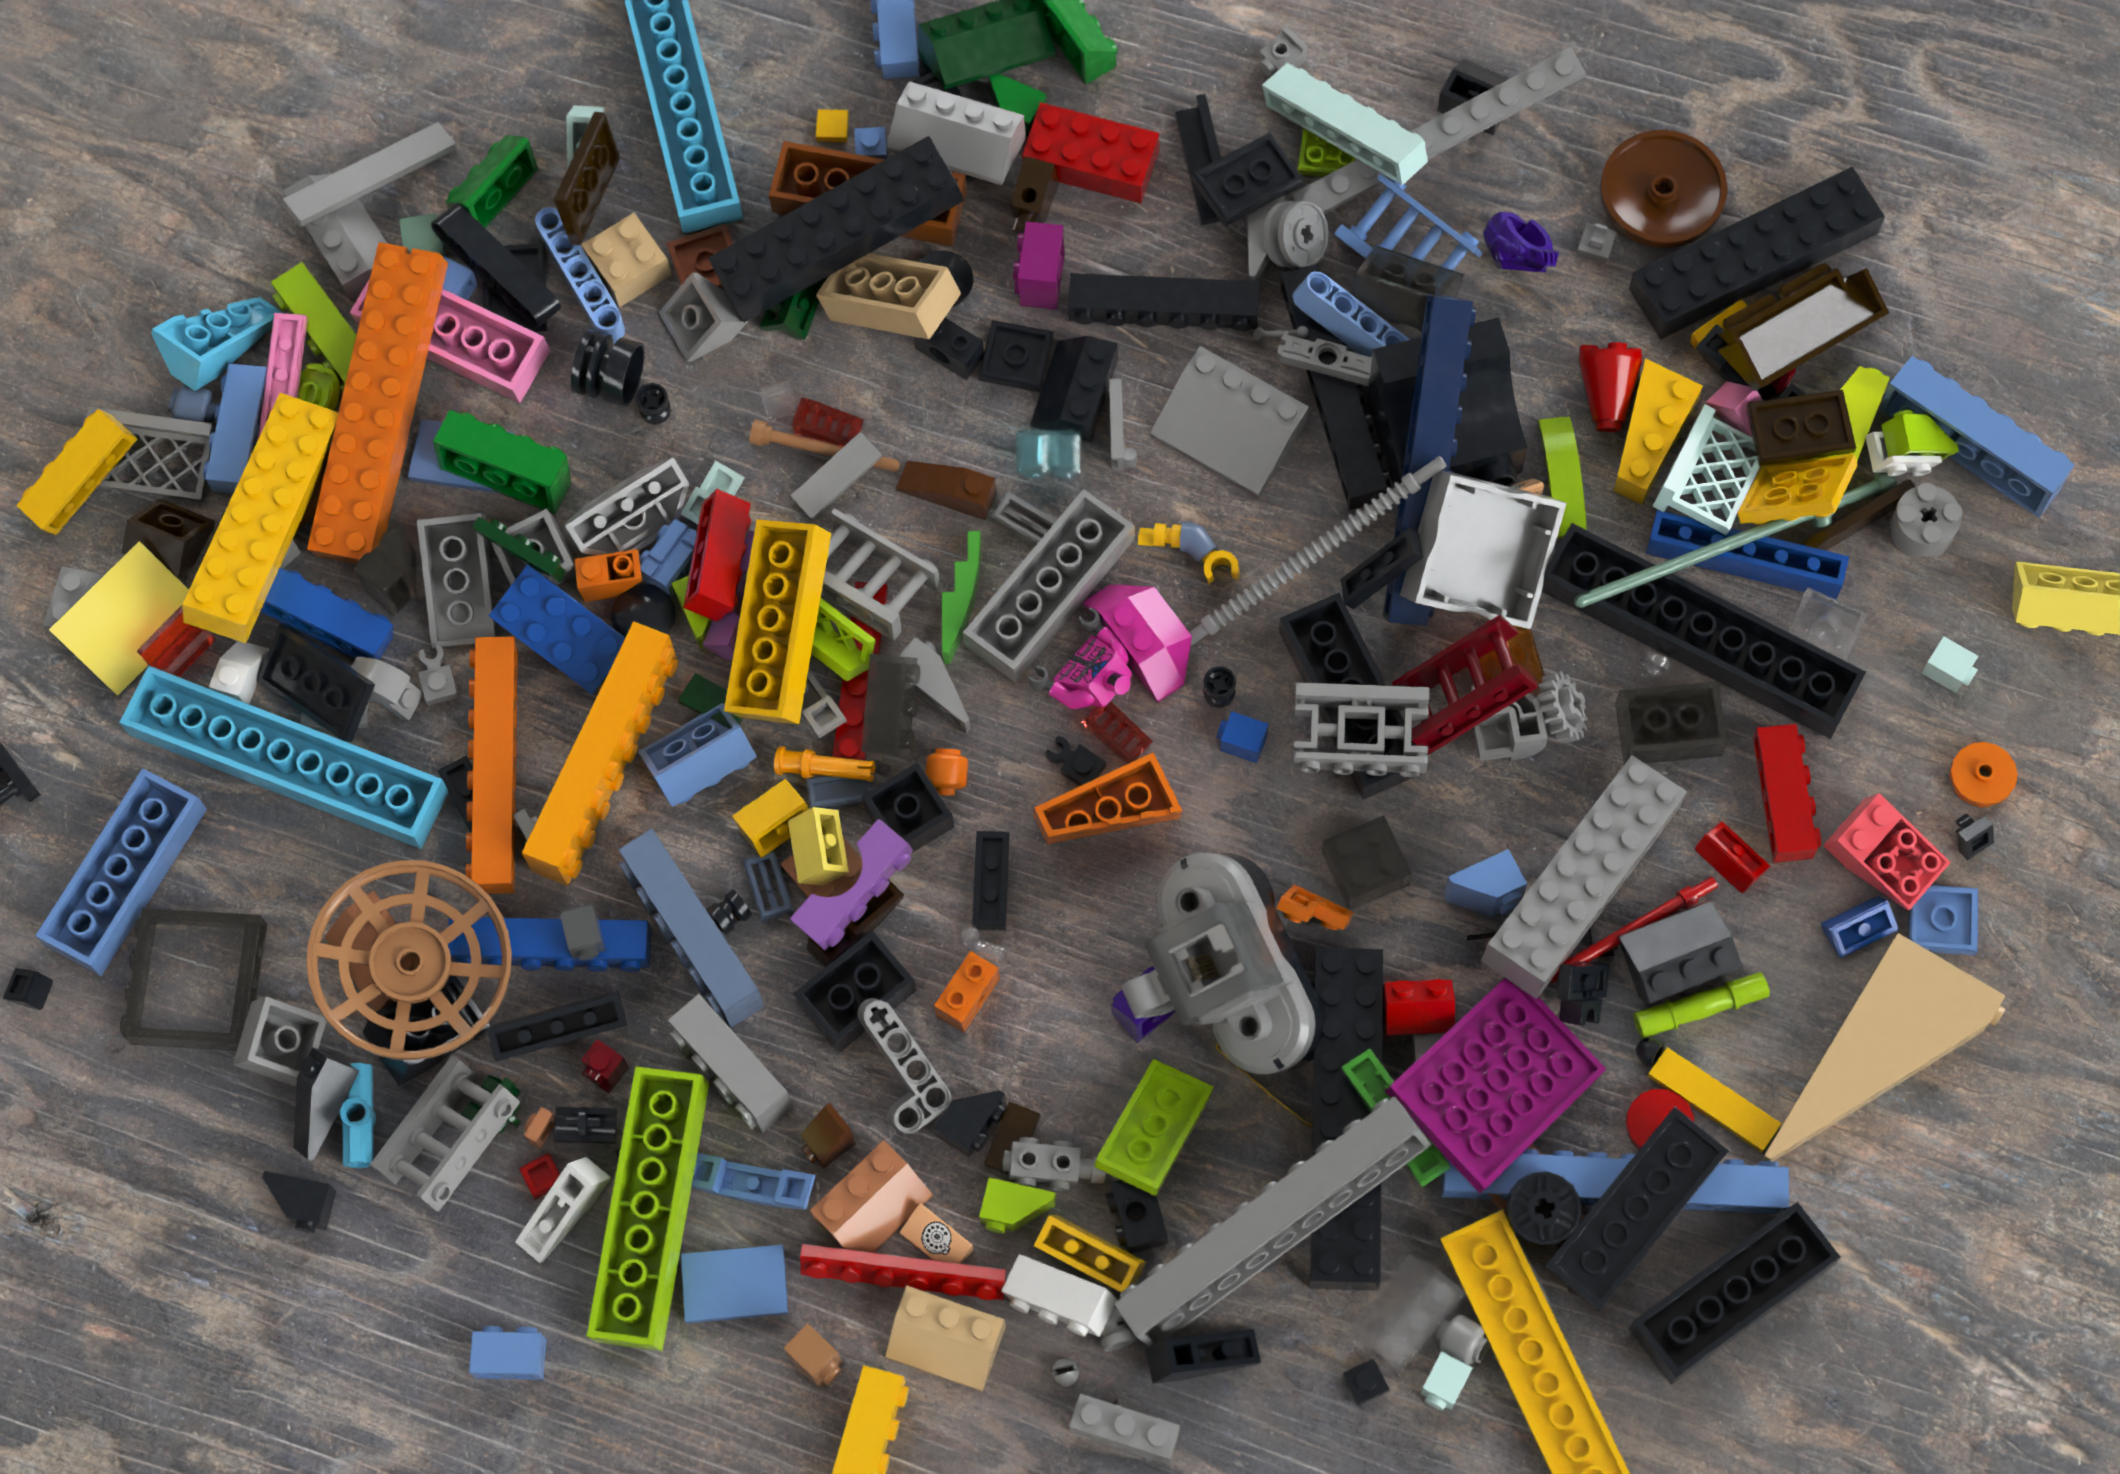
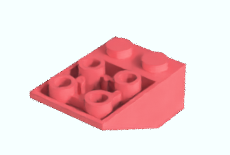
(1887, 851)

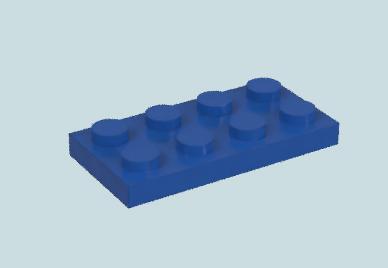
(558, 628)

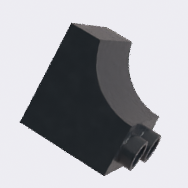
(1490, 430)

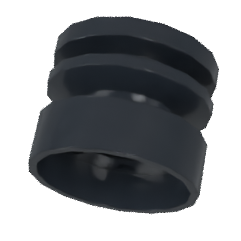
(607, 367)

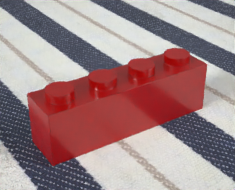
(717, 555)
(1785, 793)

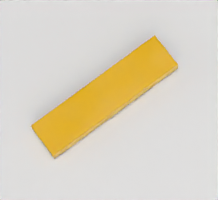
(1714, 1100)

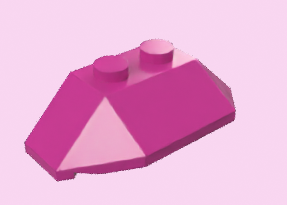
(1149, 631)

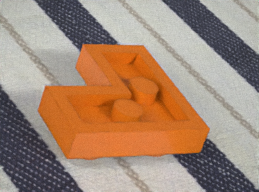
(1303, 904)

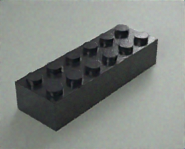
(1333, 652)
(1734, 1293)

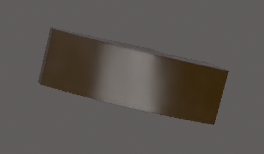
(877, 910)

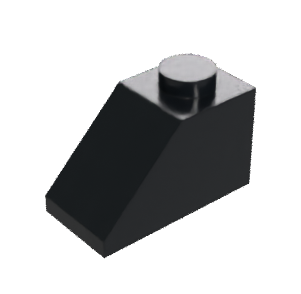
(302, 1200)

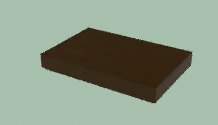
(1801, 427)

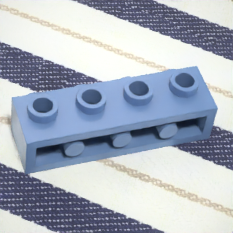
(236, 426)

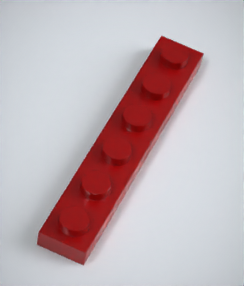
(853, 695)
(902, 1271)

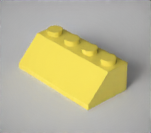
(2066, 598)

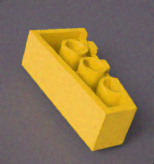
(1657, 420)

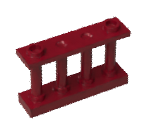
(1482, 702)

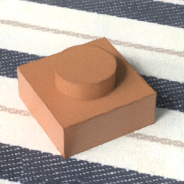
(539, 1127)

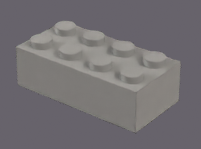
(730, 1063)

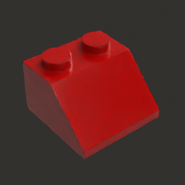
(1419, 1006)

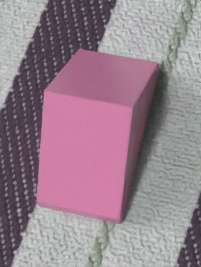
(1731, 405)

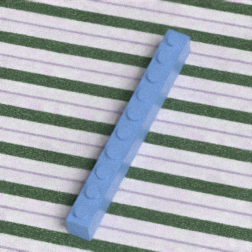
(1727, 1189)

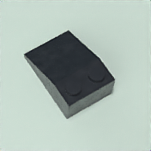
(408, 1069)

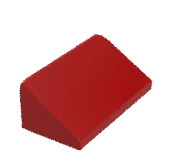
(1731, 857)

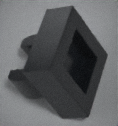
(1974, 836)

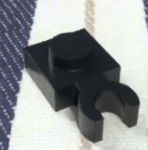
(1079, 765)

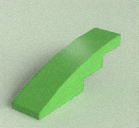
(959, 604)
(1370, 1083)

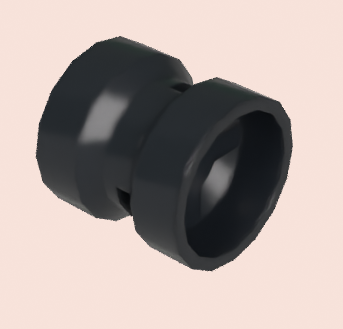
(649, 397)
(1221, 680)
(721, 912)

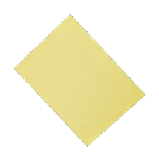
(121, 616)

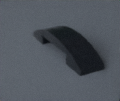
(1709, 348)

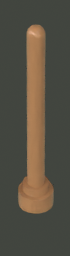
(763, 434)

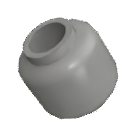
(1463, 1340)

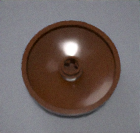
(1663, 188)

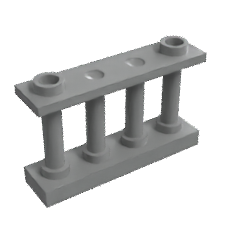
(859, 601)
(425, 1118)

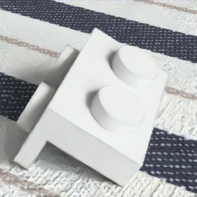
(1897, 464)

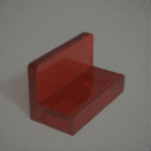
(175, 645)

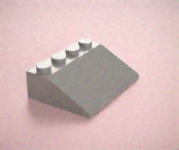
(1230, 421)

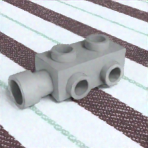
(1045, 1166)

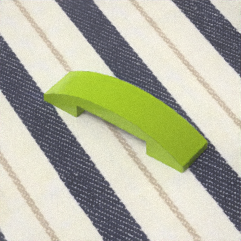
(1563, 469)

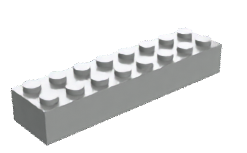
(1583, 876)

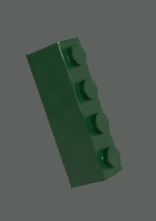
(984, 41)

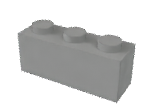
(1124, 1429)

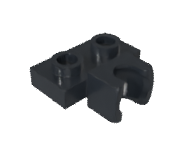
(1579, 988)

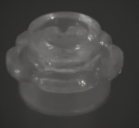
(1655, 664)

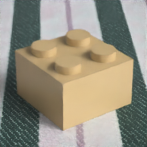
(627, 259)

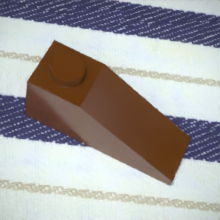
(949, 487)

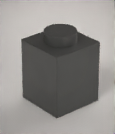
(582, 932)

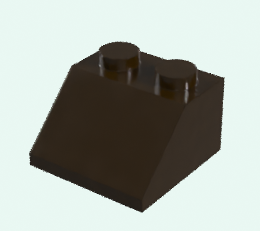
(169, 534)

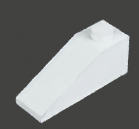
(562, 1207)

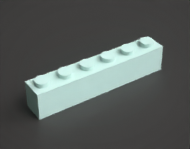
(1345, 123)

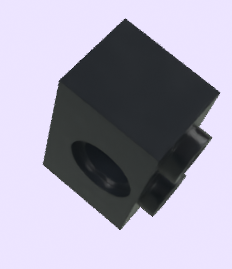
(953, 348)
(1141, 1234)

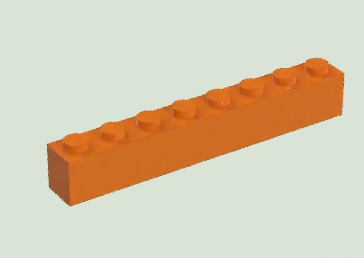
(493, 764)

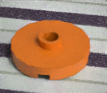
(1974, 787)

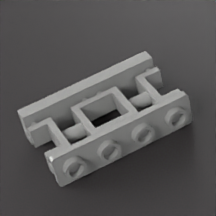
(1361, 703)

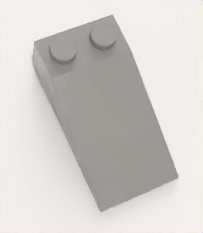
(456, 580)

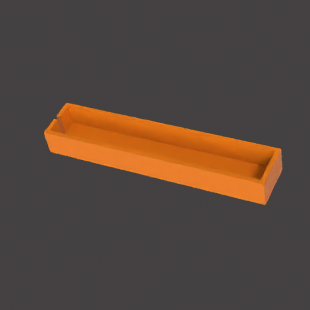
(378, 402)

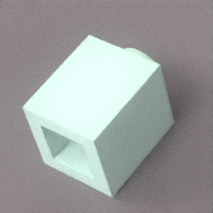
(1951, 665)
(1445, 1382)

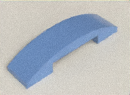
(752, 1183)

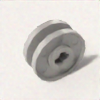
(1295, 234)

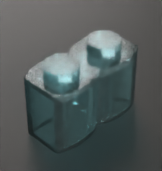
(1048, 452)

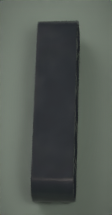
(496, 265)

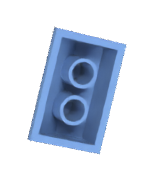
(697, 755)

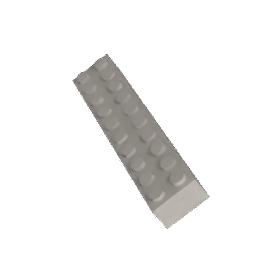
(1272, 1222)

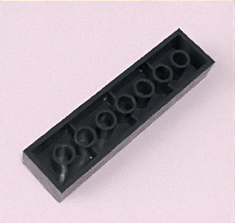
(836, 229)
(1756, 252)

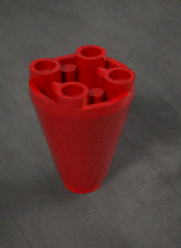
(1609, 382)

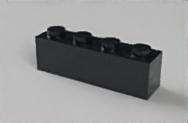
(557, 1025)

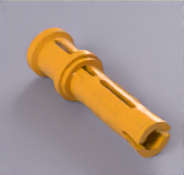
(810, 764)

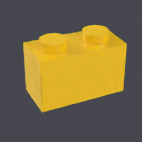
(766, 818)

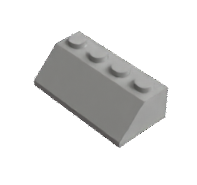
(967, 133)
(344, 240)

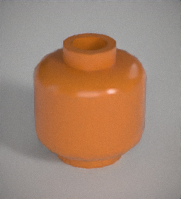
(947, 770)

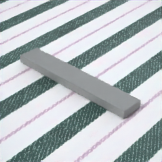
(368, 174)

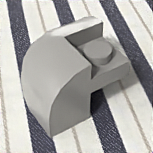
(1512, 732)

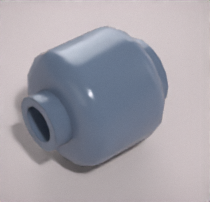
(192, 404)

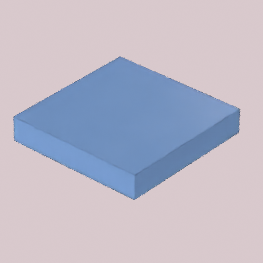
(1946, 920)

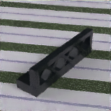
(1199, 148)

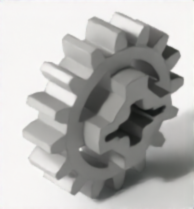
(1563, 707)

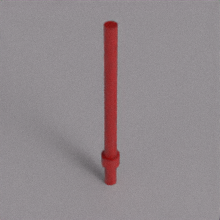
(1684, 899)

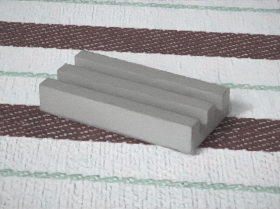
(1014, 527)

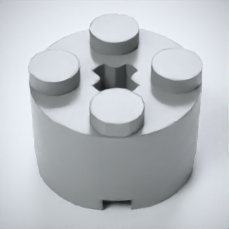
(1939, 512)

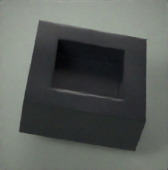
(1365, 1382)

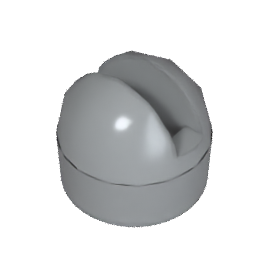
(1068, 1378)

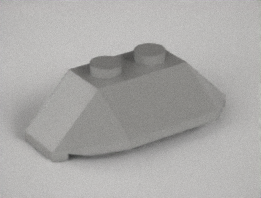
(631, 511)

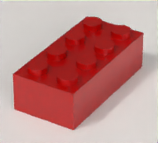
(1094, 151)

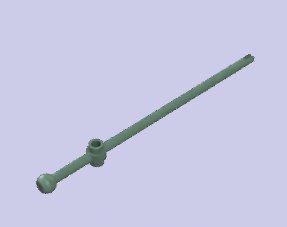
(1880, 484)

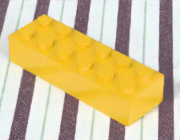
(777, 621)

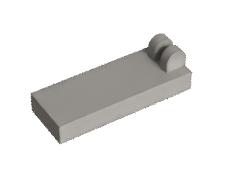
(1120, 456)

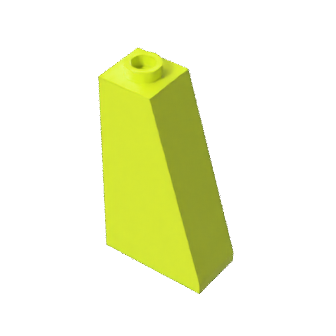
(1862, 397)

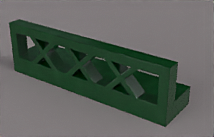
(795, 313)

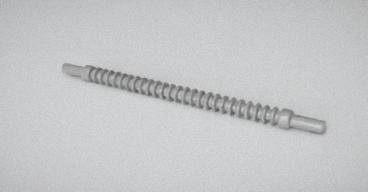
(1410, 483)

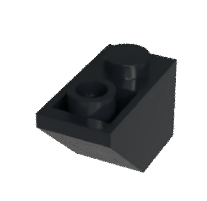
(968, 1119)

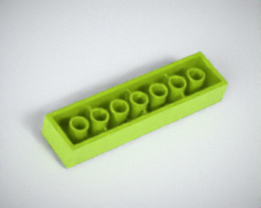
(648, 1209)

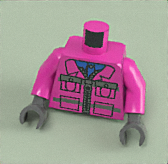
(1093, 673)

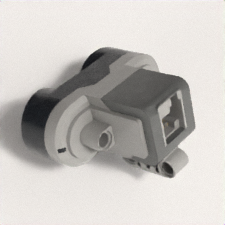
(1229, 965)

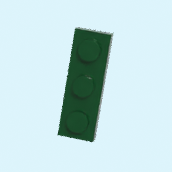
(520, 547)

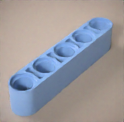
(583, 287)
(1344, 315)

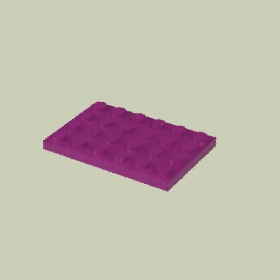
(1495, 1082)

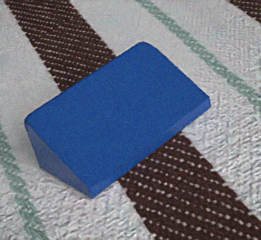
(1860, 926)

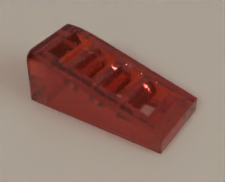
(829, 413)
(1109, 740)

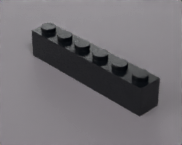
(1163, 301)

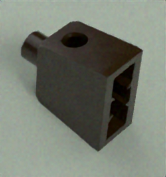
(1033, 192)

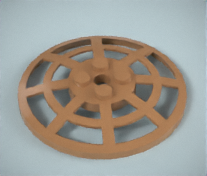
(406, 939)

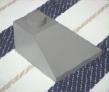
(700, 317)

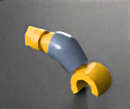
(1193, 540)

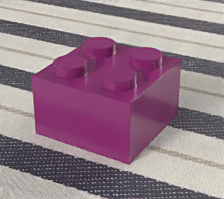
(1039, 265)

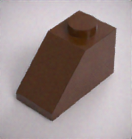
(826, 1137)

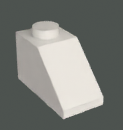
(238, 671)

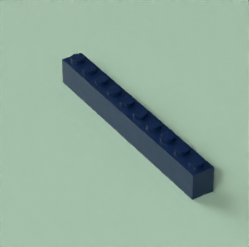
(1431, 423)

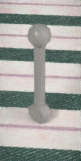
(1260, 334)

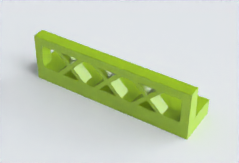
(837, 650)

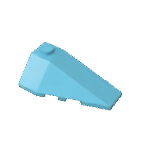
(205, 344)

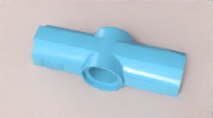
(359, 1136)

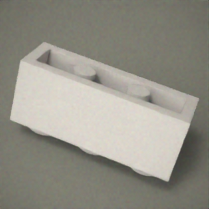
(1058, 1296)

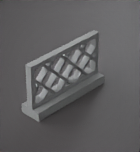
(161, 429)

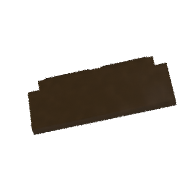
(1807, 320)

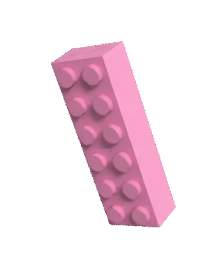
(481, 345)

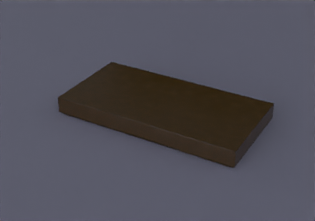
(587, 178)

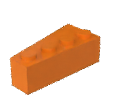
(1114, 802)

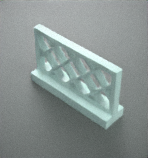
(1686, 465)

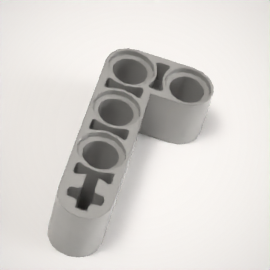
(899, 1061)

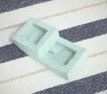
(719, 478)

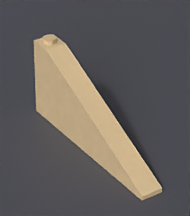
(1900, 1024)

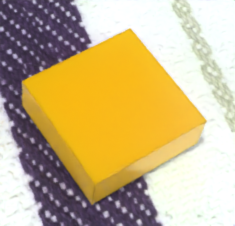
(832, 125)

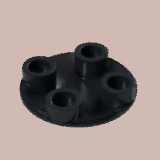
(643, 605)

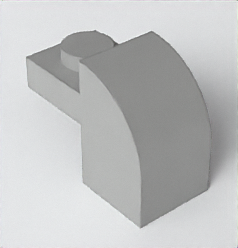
(391, 686)

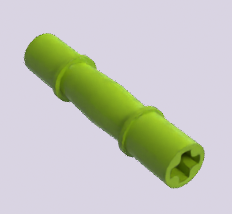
(1701, 1005)

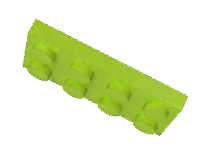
(1154, 1127)

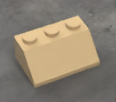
(945, 1338)

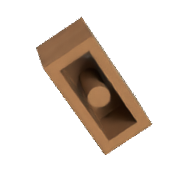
(814, 1356)

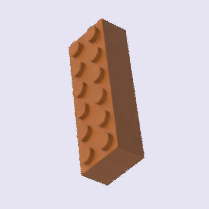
(810, 171)

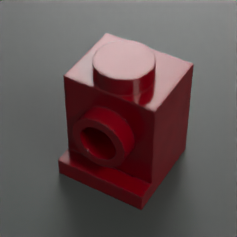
(603, 1066)

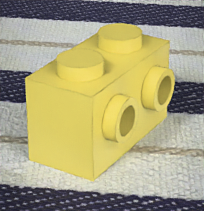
(818, 846)

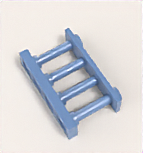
(1357, 235)

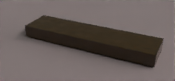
(1859, 518)

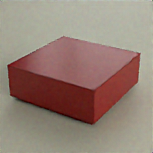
(540, 1175)

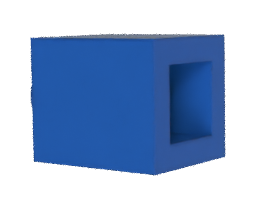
(1242, 736)

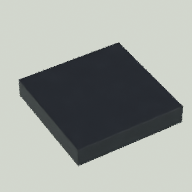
(1016, 356)

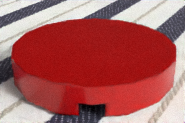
(1649, 1111)

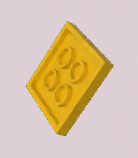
(1797, 489)

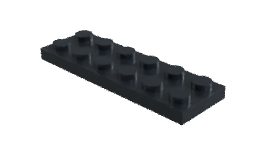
(1636, 1208)

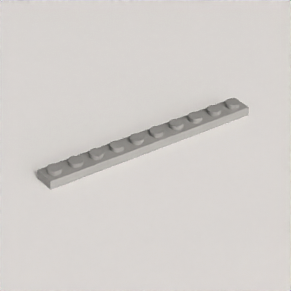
(1454, 126)

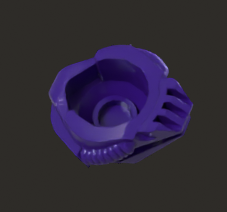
(1519, 244)

